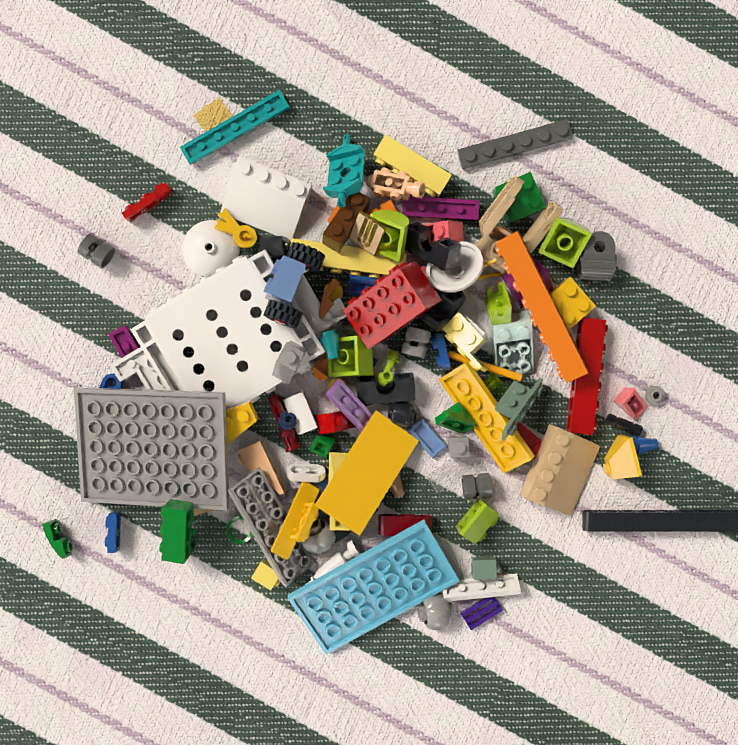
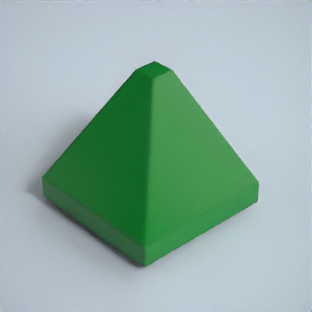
(322, 445)

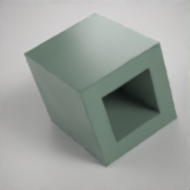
(484, 567)

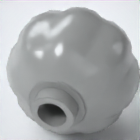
(319, 539)
(435, 612)

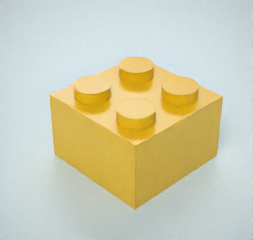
(571, 302)

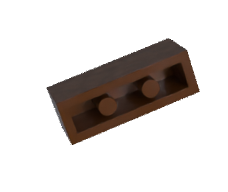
(340, 227)

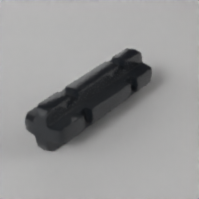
(624, 424)

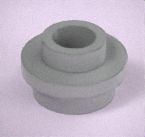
(649, 395)

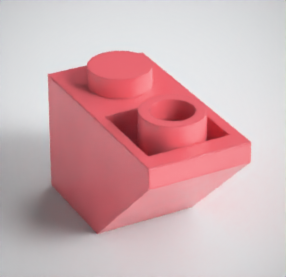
(448, 229)

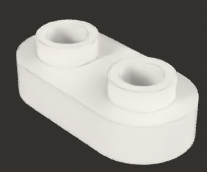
(306, 473)

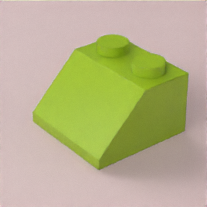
(565, 241)
(354, 359)
(477, 521)

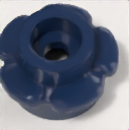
(287, 425)

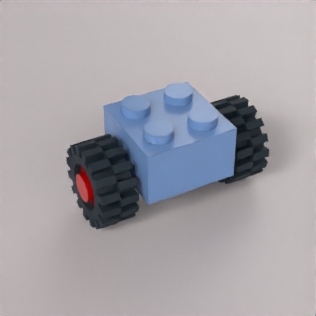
(285, 281)

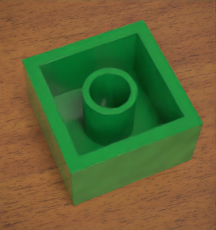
(527, 200)

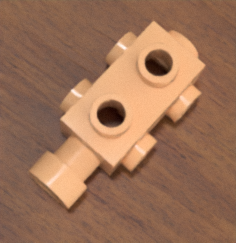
(398, 185)

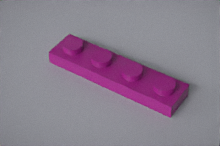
(441, 208)

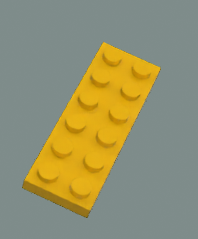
(468, 388)

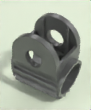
(594, 264)

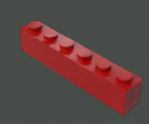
(585, 389)

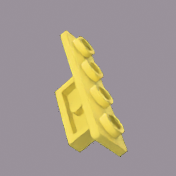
(466, 337)

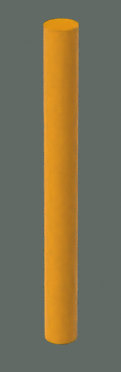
(491, 368)

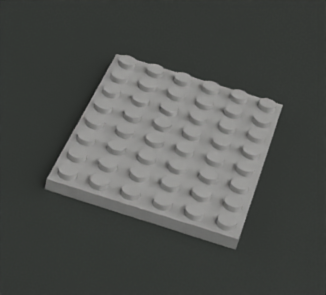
(152, 447)

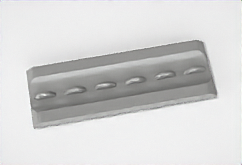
(265, 518)

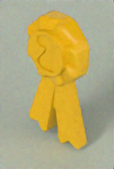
(243, 235)

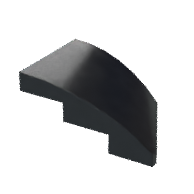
(443, 311)

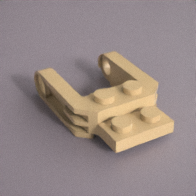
(494, 231)

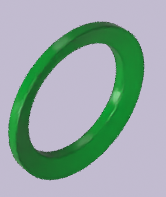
(231, 537)

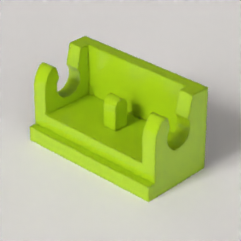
(498, 305)

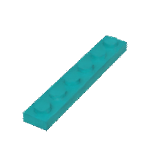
(234, 127)

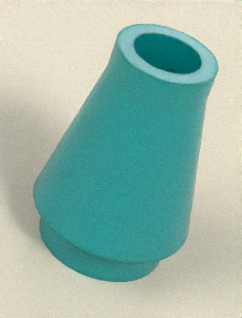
(330, 342)

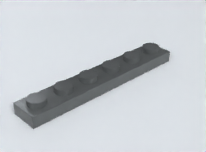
(514, 144)

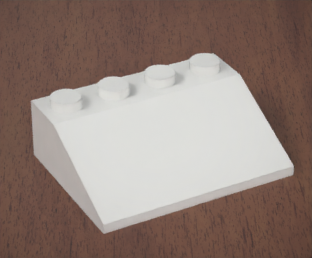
(266, 198)

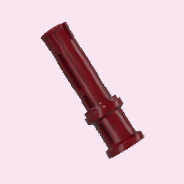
(287, 435)

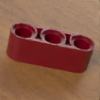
(395, 523)

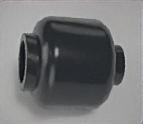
(402, 414)

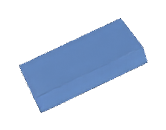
(427, 437)

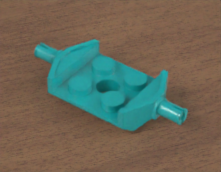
(343, 160)

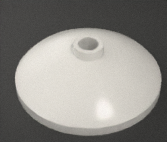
(203, 261)
(469, 268)

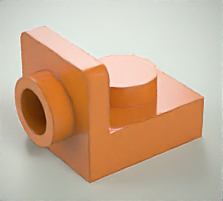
(321, 368)

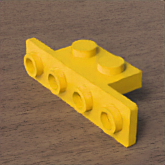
(298, 521)

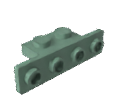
(515, 403)

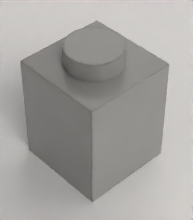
(458, 446)

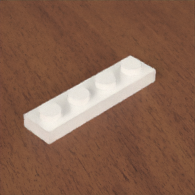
(483, 588)

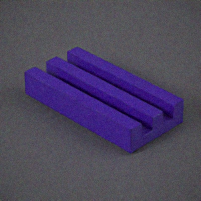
(464, 613)

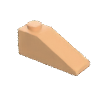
(256, 456)

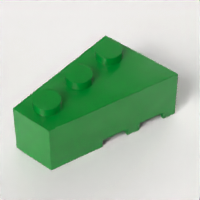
(177, 531)

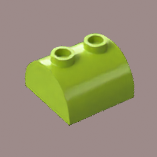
(396, 233)

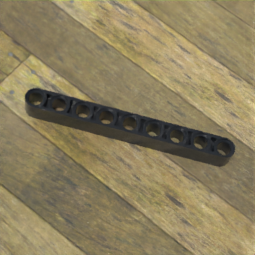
(660, 520)

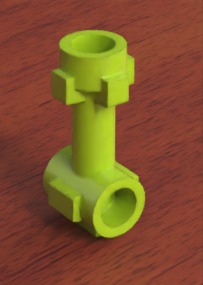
(387, 377)

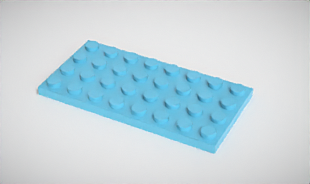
(373, 587)

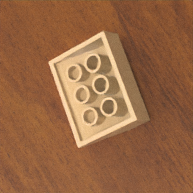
(559, 470)

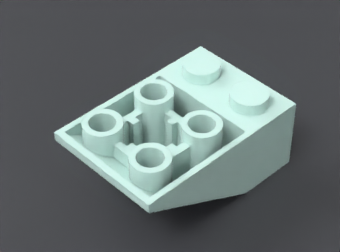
(513, 344)

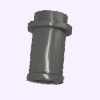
(348, 328)

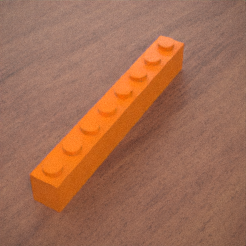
(542, 307)

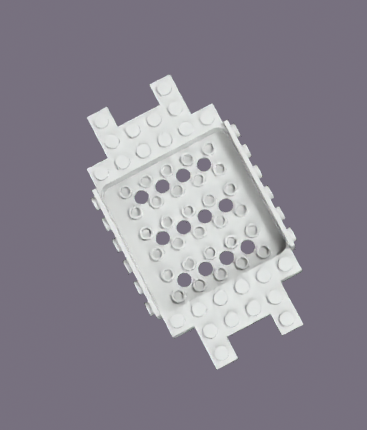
(161, 357)

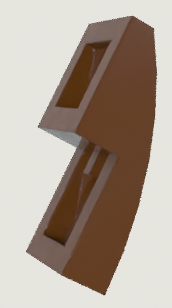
(326, 304)

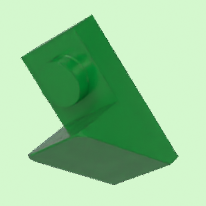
(456, 419)

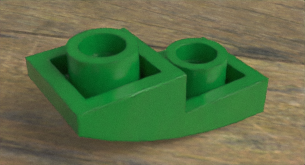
(61, 545)

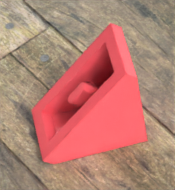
(630, 402)

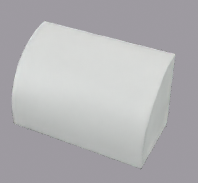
(301, 409)

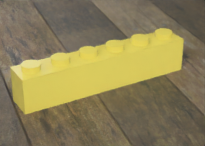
(353, 260)

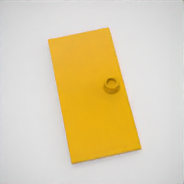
(366, 473)

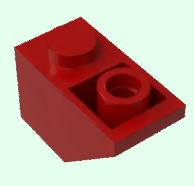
(333, 422)

